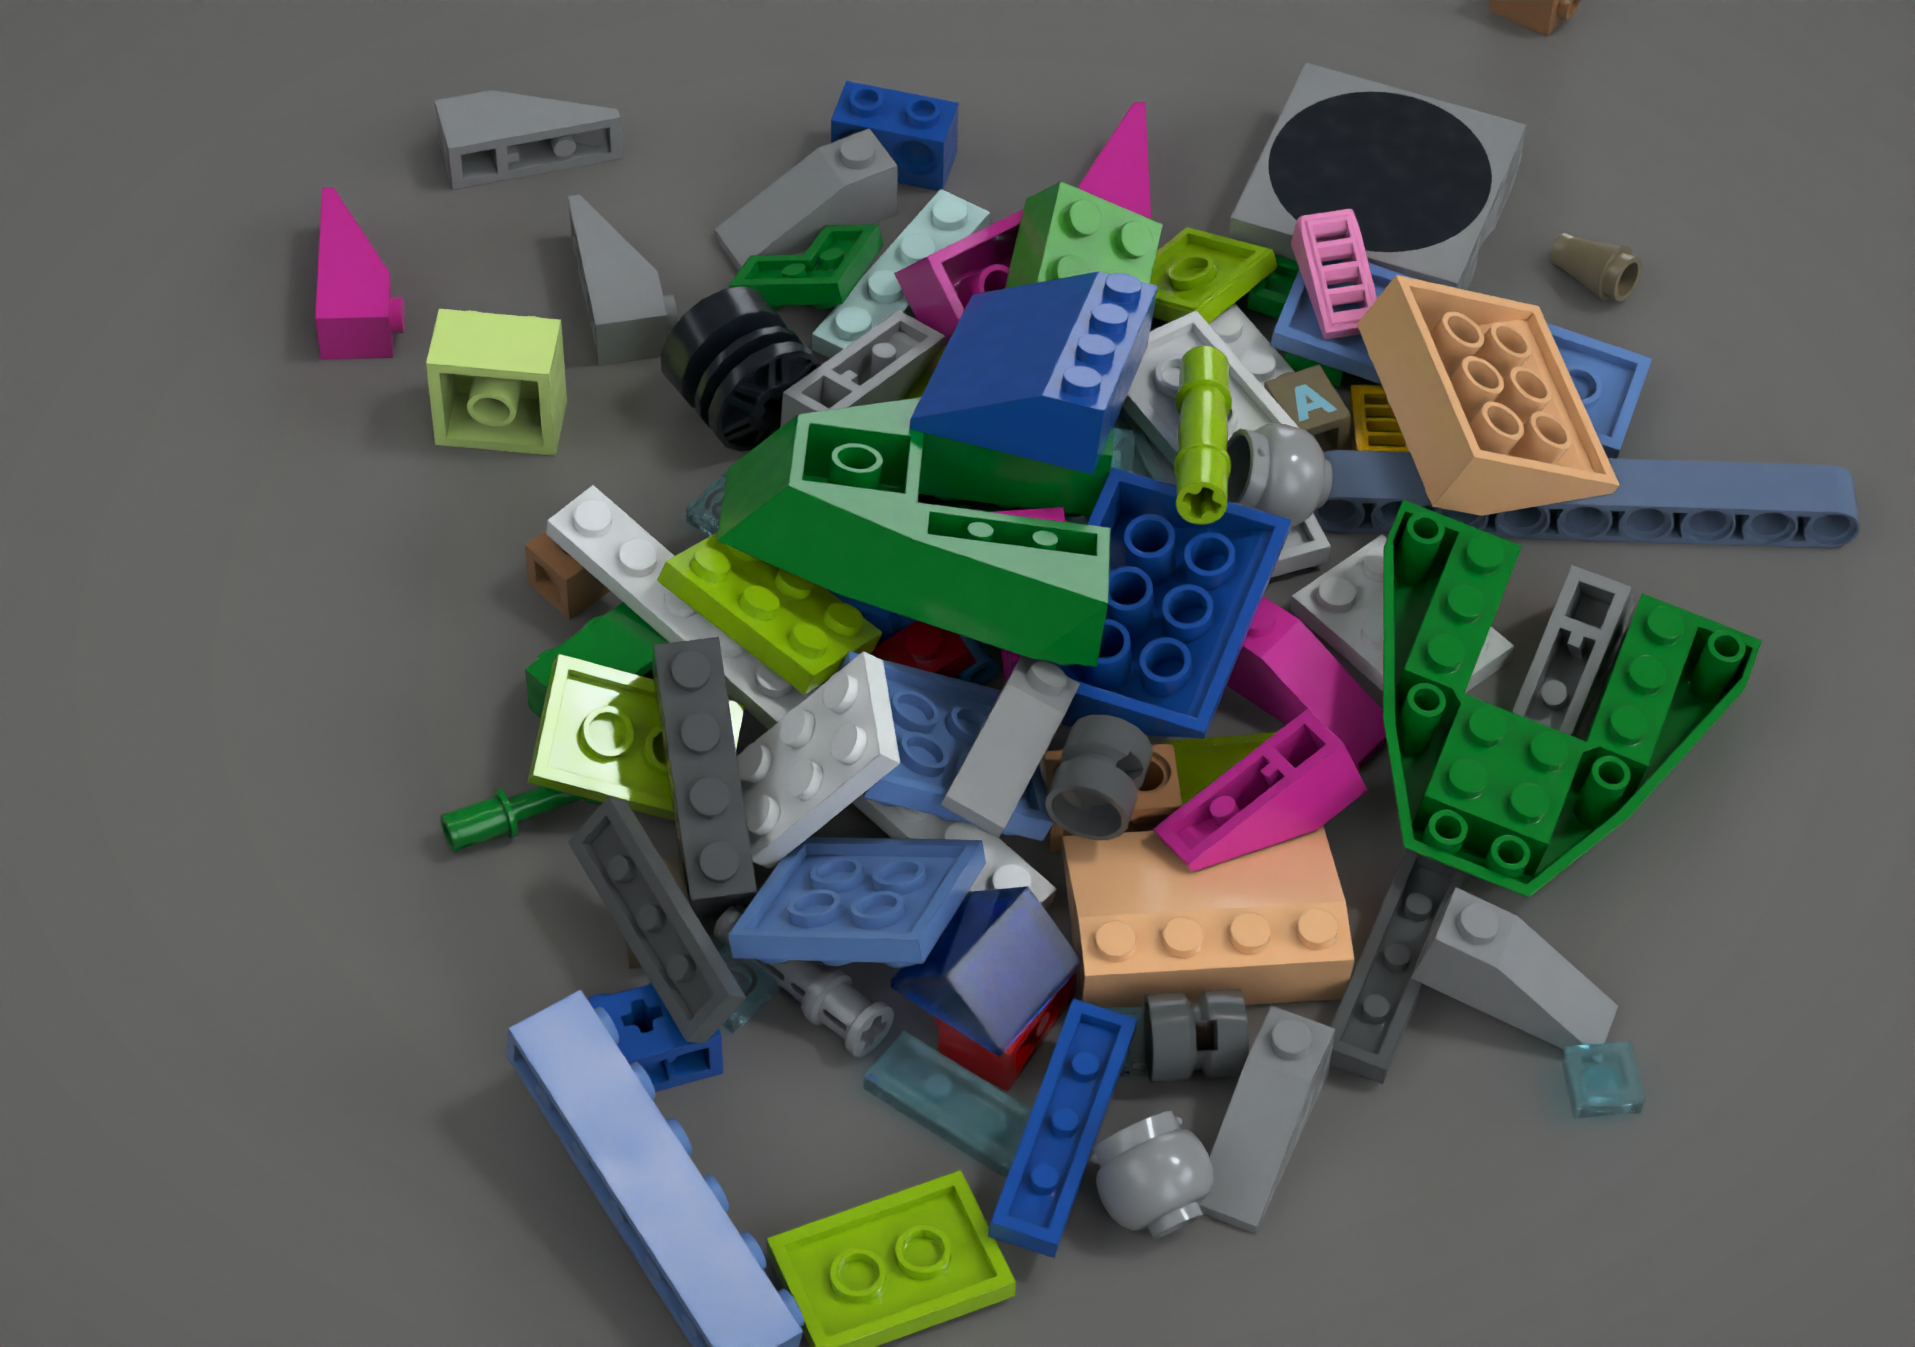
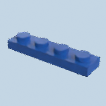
(1062, 1128)

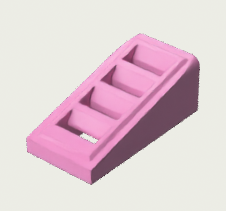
(1330, 238)

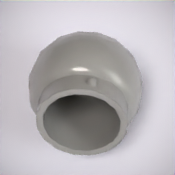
(1278, 471)
(1153, 1175)

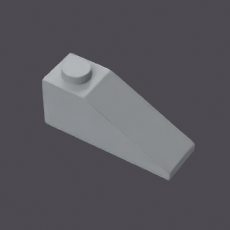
(517, 135)
(834, 185)
(619, 290)
(868, 371)
(1575, 650)
(1010, 744)
(1511, 974)
(1267, 1116)

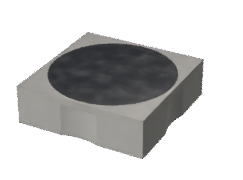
(1410, 167)

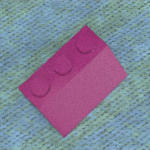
(945, 280)

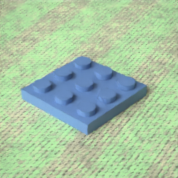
(934, 730)
(858, 901)

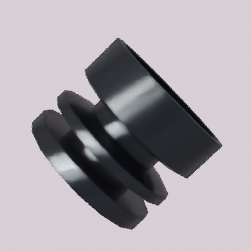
(734, 363)

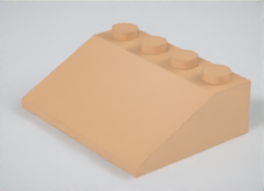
(1483, 399)
(1247, 924)

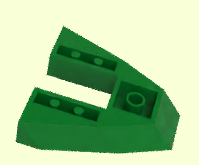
(841, 509)
(1502, 788)

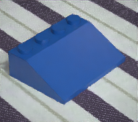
(1041, 368)
(1174, 607)

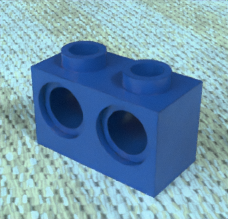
(911, 127)

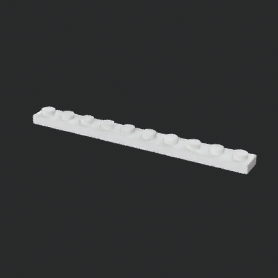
(629, 564)

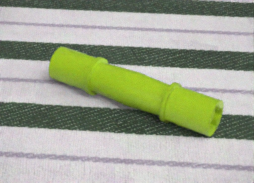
(1202, 458)

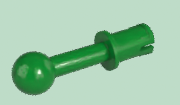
(500, 815)

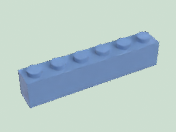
(647, 1180)

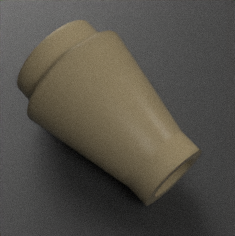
(1600, 266)

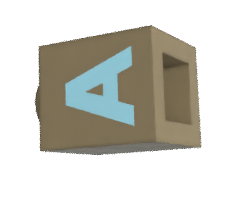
(1313, 406)

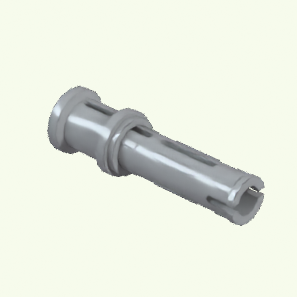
(824, 995)

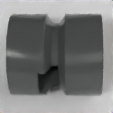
(1099, 777)
(1172, 1035)

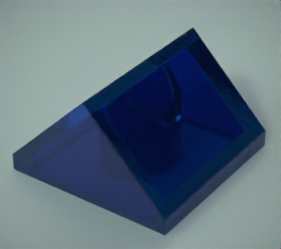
(992, 967)

